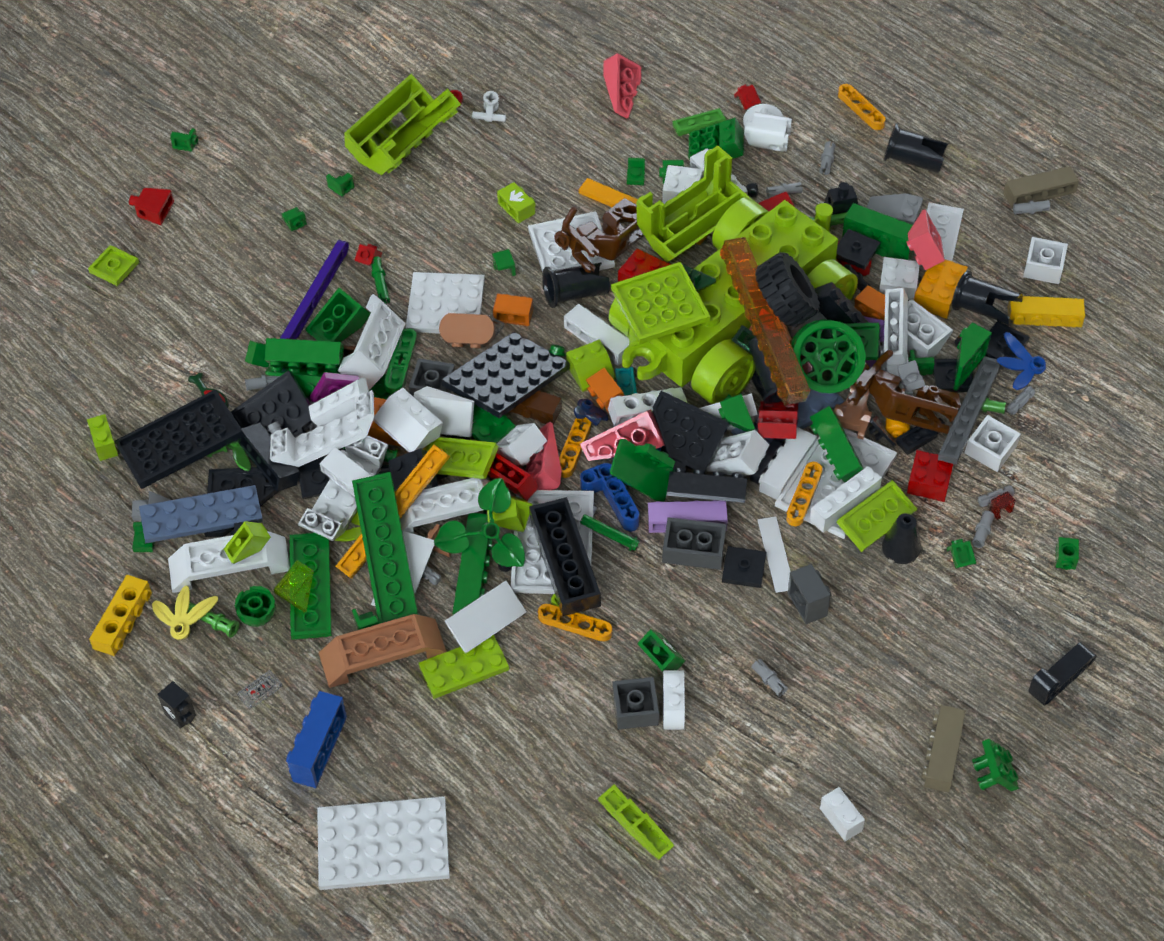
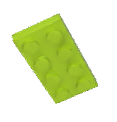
(467, 457)
(875, 515)
(458, 670)

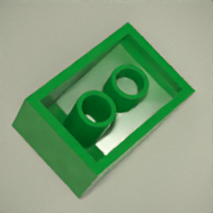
(338, 318)
(970, 352)

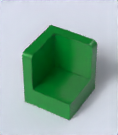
(341, 184)
(503, 260)
(256, 354)
(364, 620)

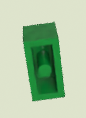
(661, 651)

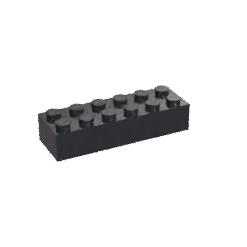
(565, 556)

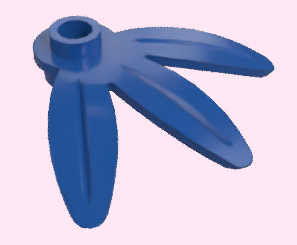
(1025, 362)

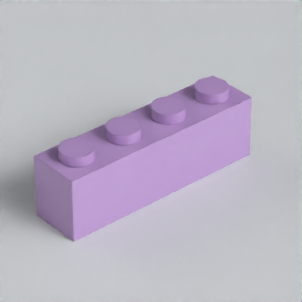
(706, 511)

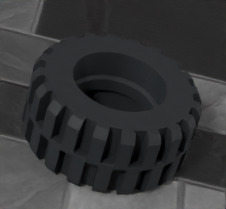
(787, 290)

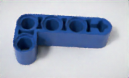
(615, 492)

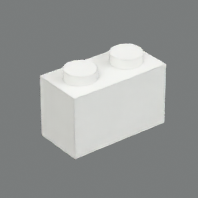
(842, 814)

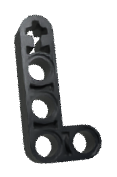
(1051, 682)

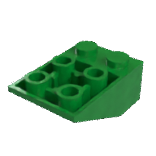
(726, 135)

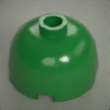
(255, 606)

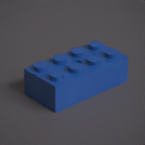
(316, 739)

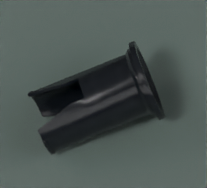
(915, 149)
(573, 284)
(980, 296)
(764, 373)

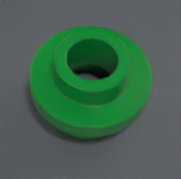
(557, 350)

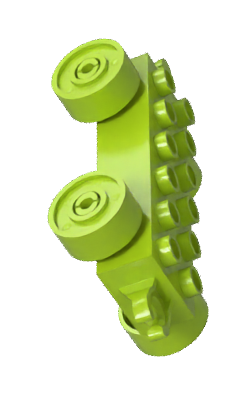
(706, 350)

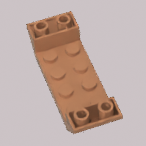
(379, 646)

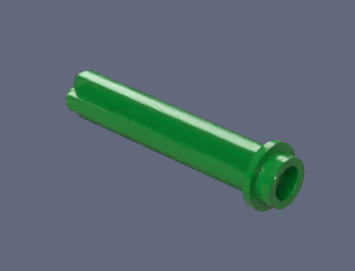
(610, 532)

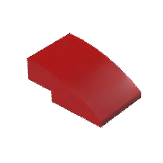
(778, 420)

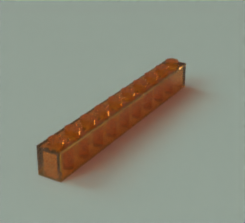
(764, 323)

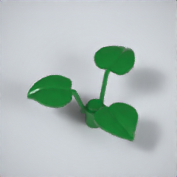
(508, 550)

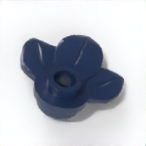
(587, 409)

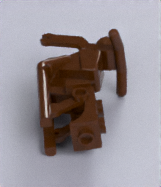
(605, 243)
(900, 406)

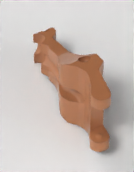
(854, 416)

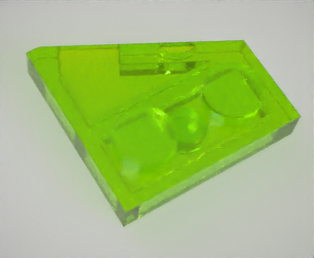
(296, 586)

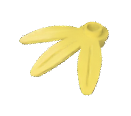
(181, 617)

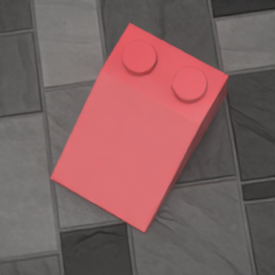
(925, 242)

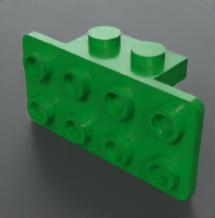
(306, 377)
(643, 468)

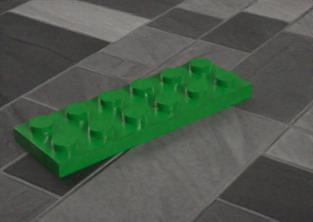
(313, 552)

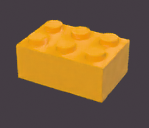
(938, 287)

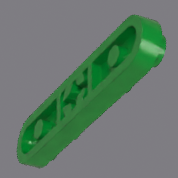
(397, 373)

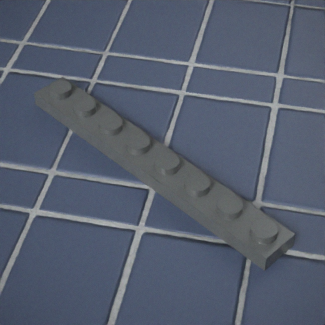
(969, 411)

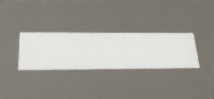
(775, 553)

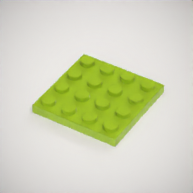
(660, 302)

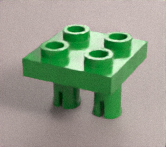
(1000, 766)

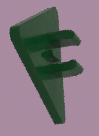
(699, 279)

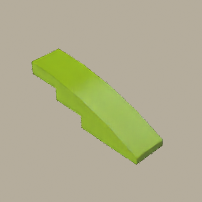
(635, 822)

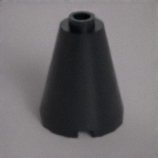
(902, 540)

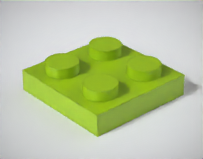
(113, 265)

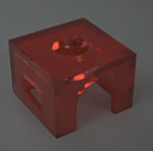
(1000, 502)

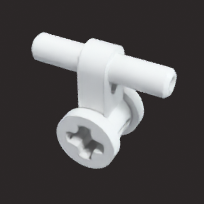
(490, 107)

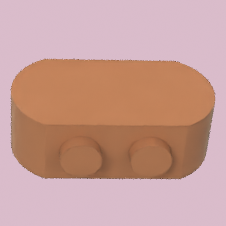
(467, 330)

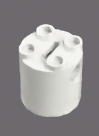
(768, 131)

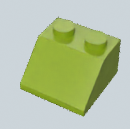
(587, 361)

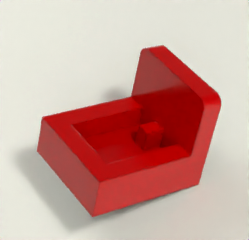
(747, 96)
(366, 254)

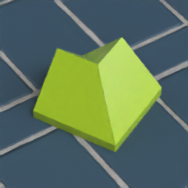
(515, 516)

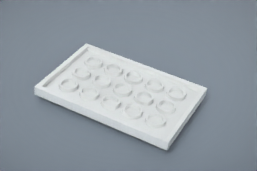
(869, 454)
(533, 576)
(382, 843)

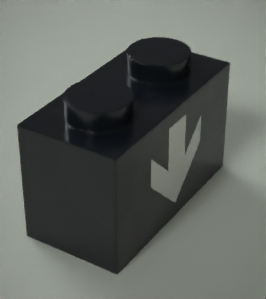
(176, 705)

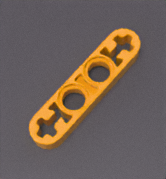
(848, 94)
(571, 445)
(806, 494)
(573, 625)

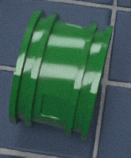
(836, 357)

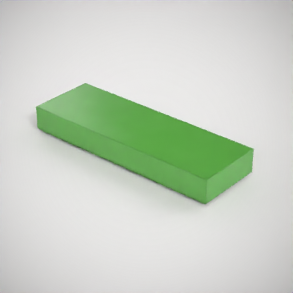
(695, 122)

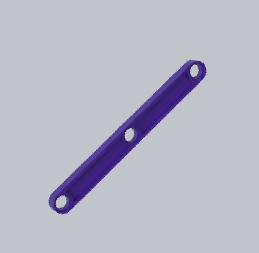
(316, 290)

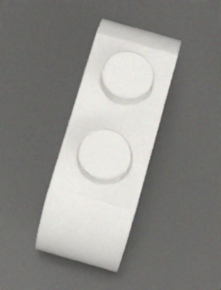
(673, 700)

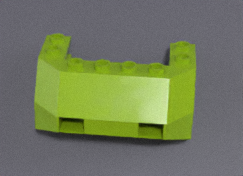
(380, 143)
(693, 212)

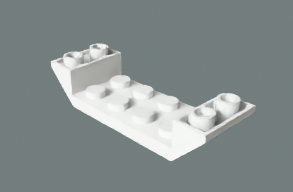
(375, 344)
(323, 439)
(443, 503)
(335, 505)
(209, 559)

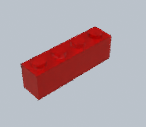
(514, 477)

